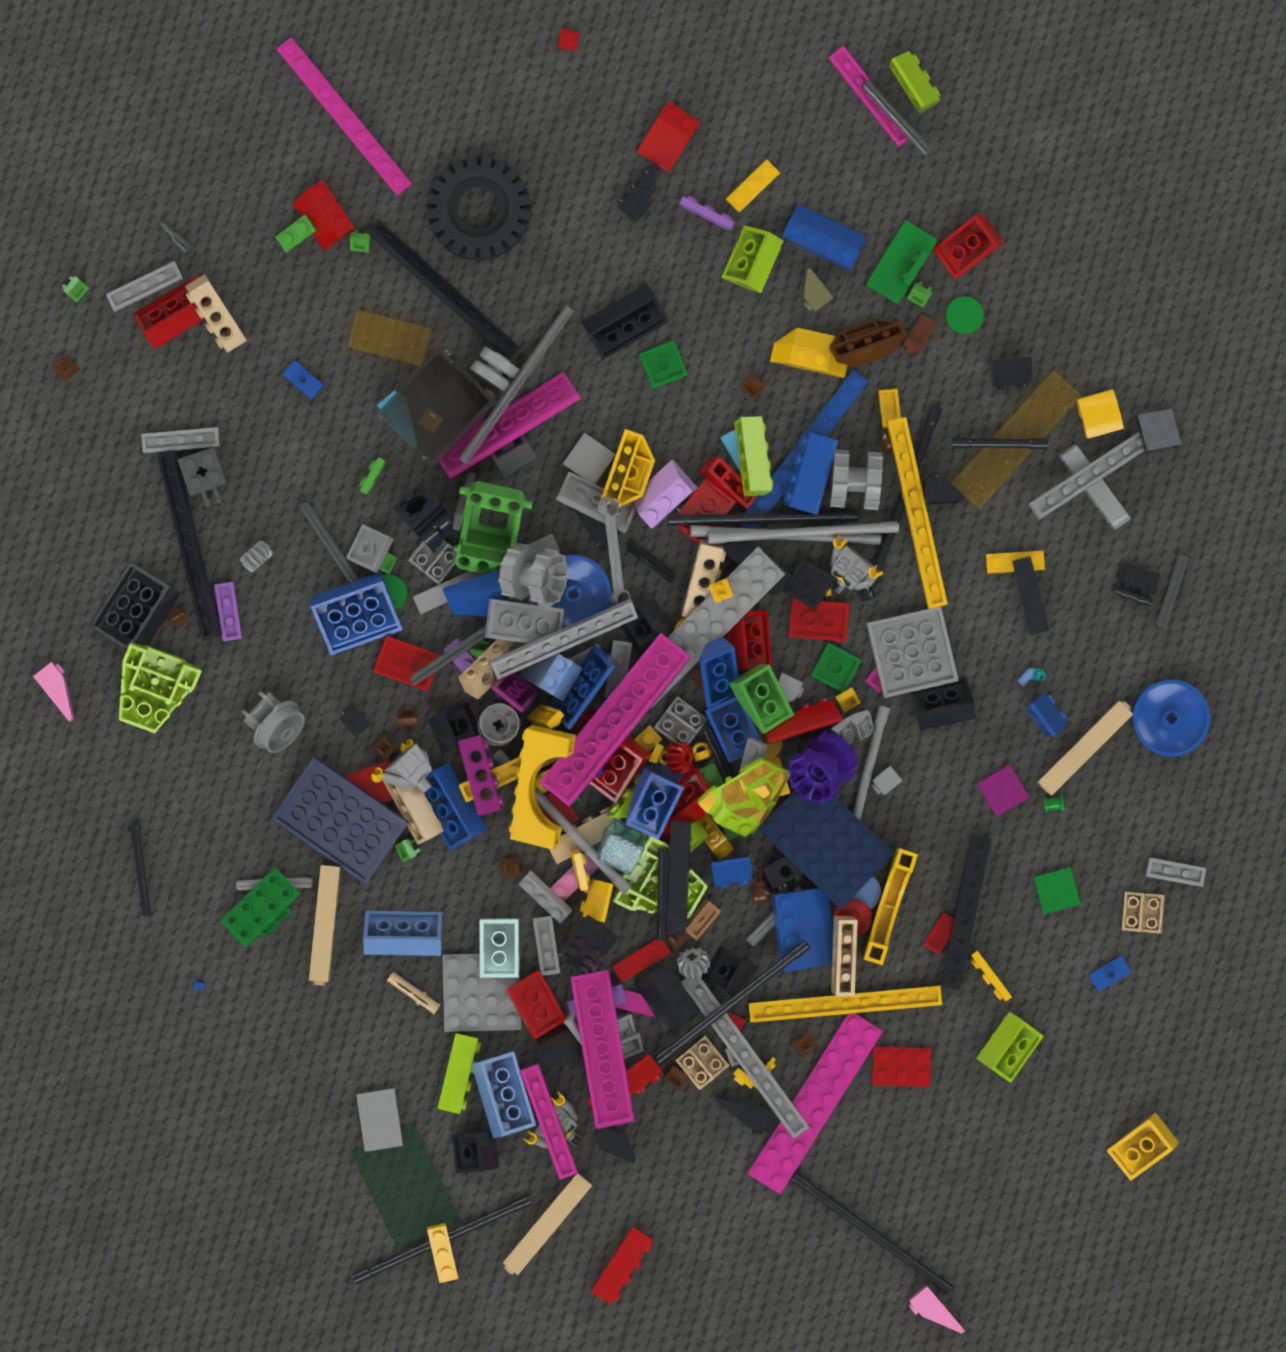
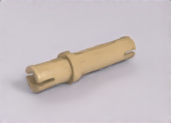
(420, 997)

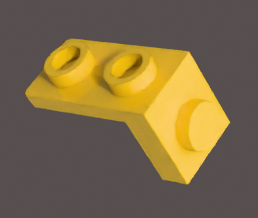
(716, 841)
(743, 1078)

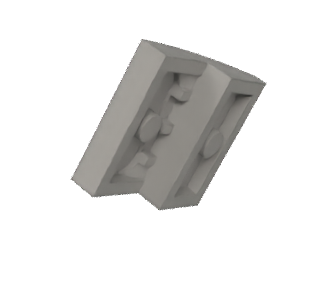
(630, 1038)

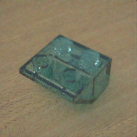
(621, 846)

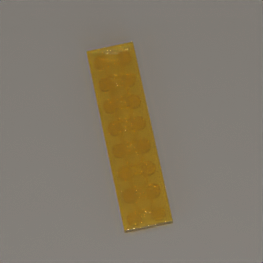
(1031, 420)

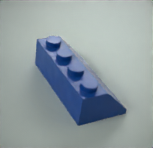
(824, 237)
(810, 472)
(448, 804)

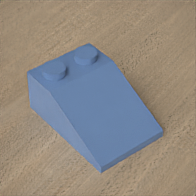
(553, 675)

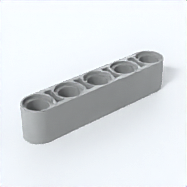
(1098, 492)

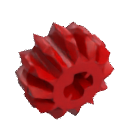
(679, 758)

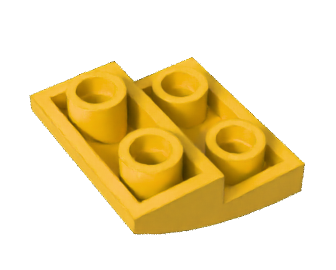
(1100, 413)

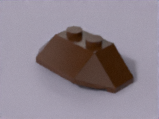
(867, 341)

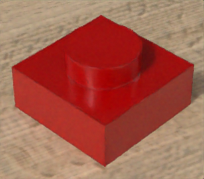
(568, 40)

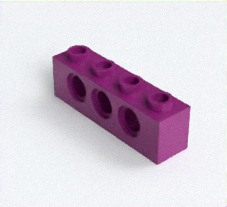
(482, 805)

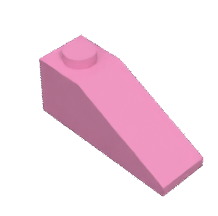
(55, 685)
(931, 1308)

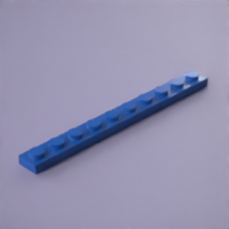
(822, 425)

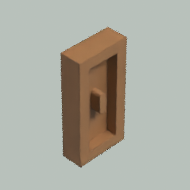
(702, 919)

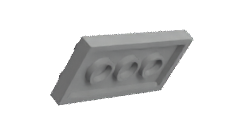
(585, 498)
(521, 621)

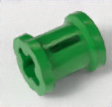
(1053, 804)

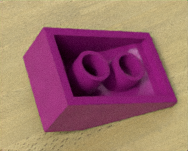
(515, 692)

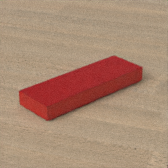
(641, 959)

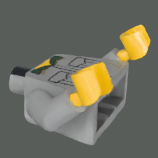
(851, 568)
(408, 769)
(568, 1122)

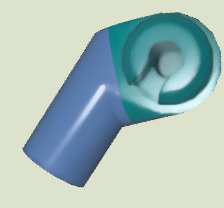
(1032, 674)

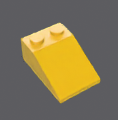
(597, 900)
(1143, 1146)

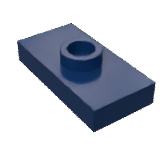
(303, 379)
(1109, 973)

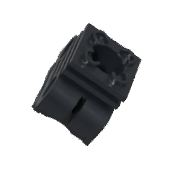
(425, 516)

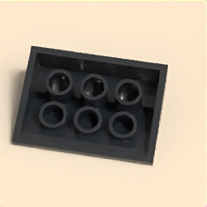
(135, 608)

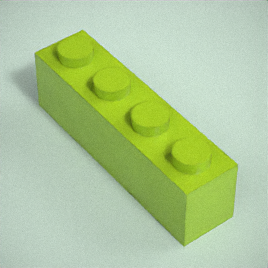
(753, 456)
(458, 1073)

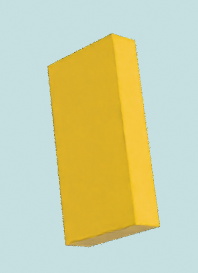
(889, 405)

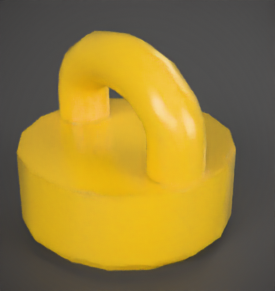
(701, 755)

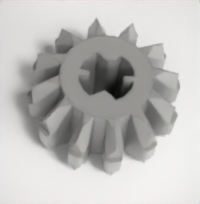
(256, 556)
(693, 962)

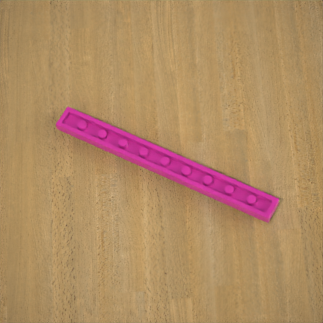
(344, 116)

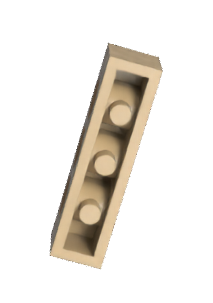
(202, 288)
(695, 588)
(479, 674)
(844, 956)

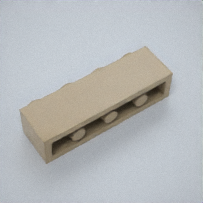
(417, 810)
(591, 830)

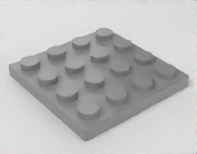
(912, 652)
(474, 1001)

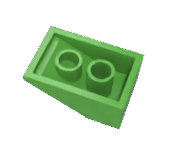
(762, 697)

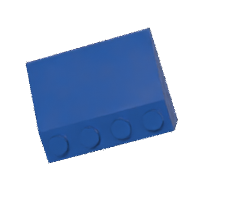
(355, 613)
(596, 669)
(801, 917)

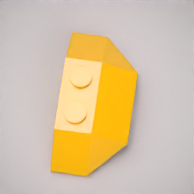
(807, 351)
(630, 469)

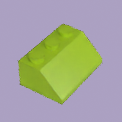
(914, 81)
(752, 258)
(1010, 1047)

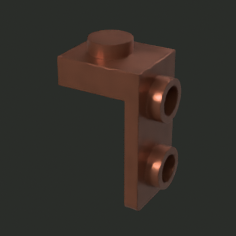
(919, 335)

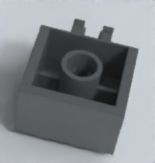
(197, 483)

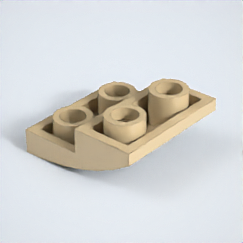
(1143, 912)
(702, 1062)

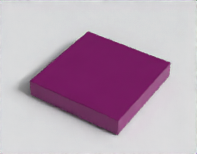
(1003, 790)

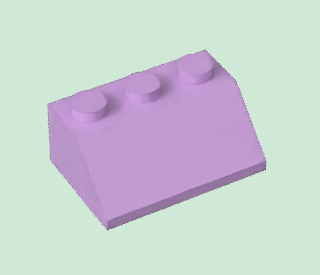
(664, 494)

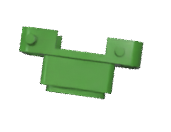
(487, 541)

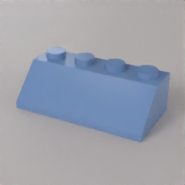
(402, 933)
(503, 1094)

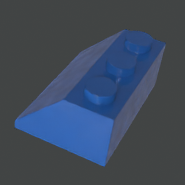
(717, 670)

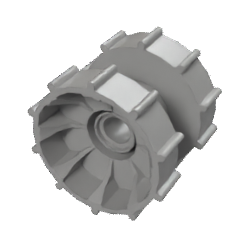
(856, 479)
(533, 575)

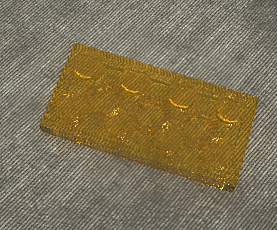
(389, 338)

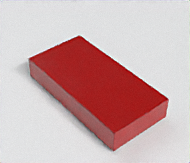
(940, 934)

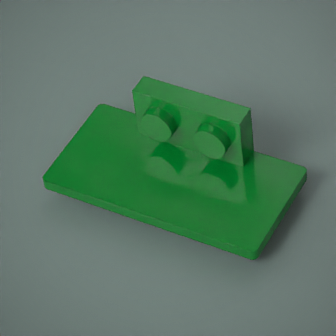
(901, 262)
(261, 908)

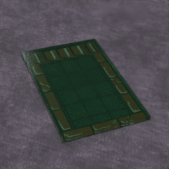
(406, 1187)

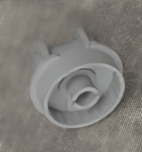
(274, 722)

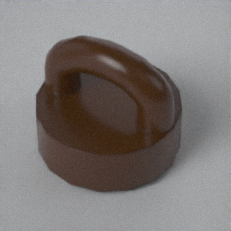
(178, 616)

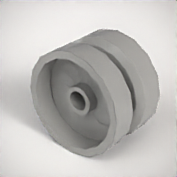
(495, 368)

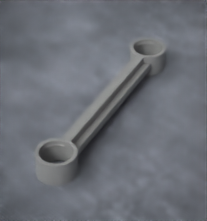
(613, 546)

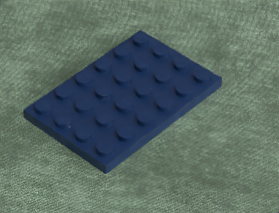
(340, 820)
(826, 845)

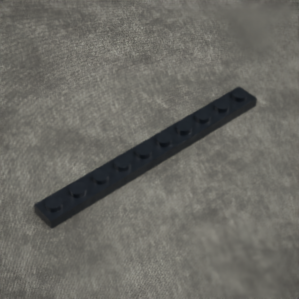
(443, 290)
(189, 545)

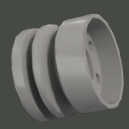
(508, 719)

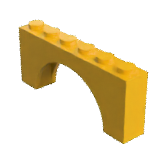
(528, 821)
(882, 926)

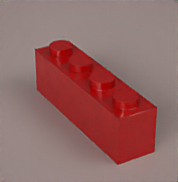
(621, 1265)

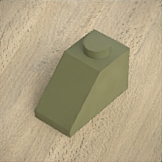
(815, 293)

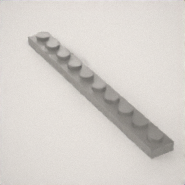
(747, 1058)

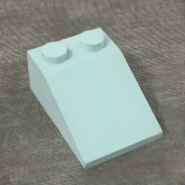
(499, 947)

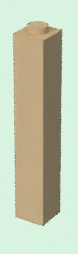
(1085, 747)
(324, 924)
(547, 1224)

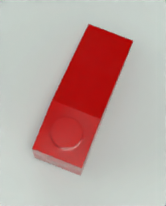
(726, 479)

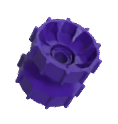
(822, 767)

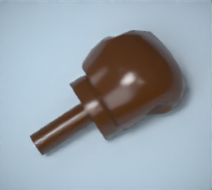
(885, 440)
(761, 892)

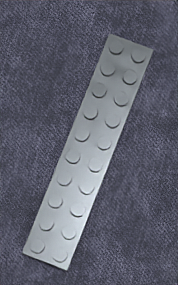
(714, 620)

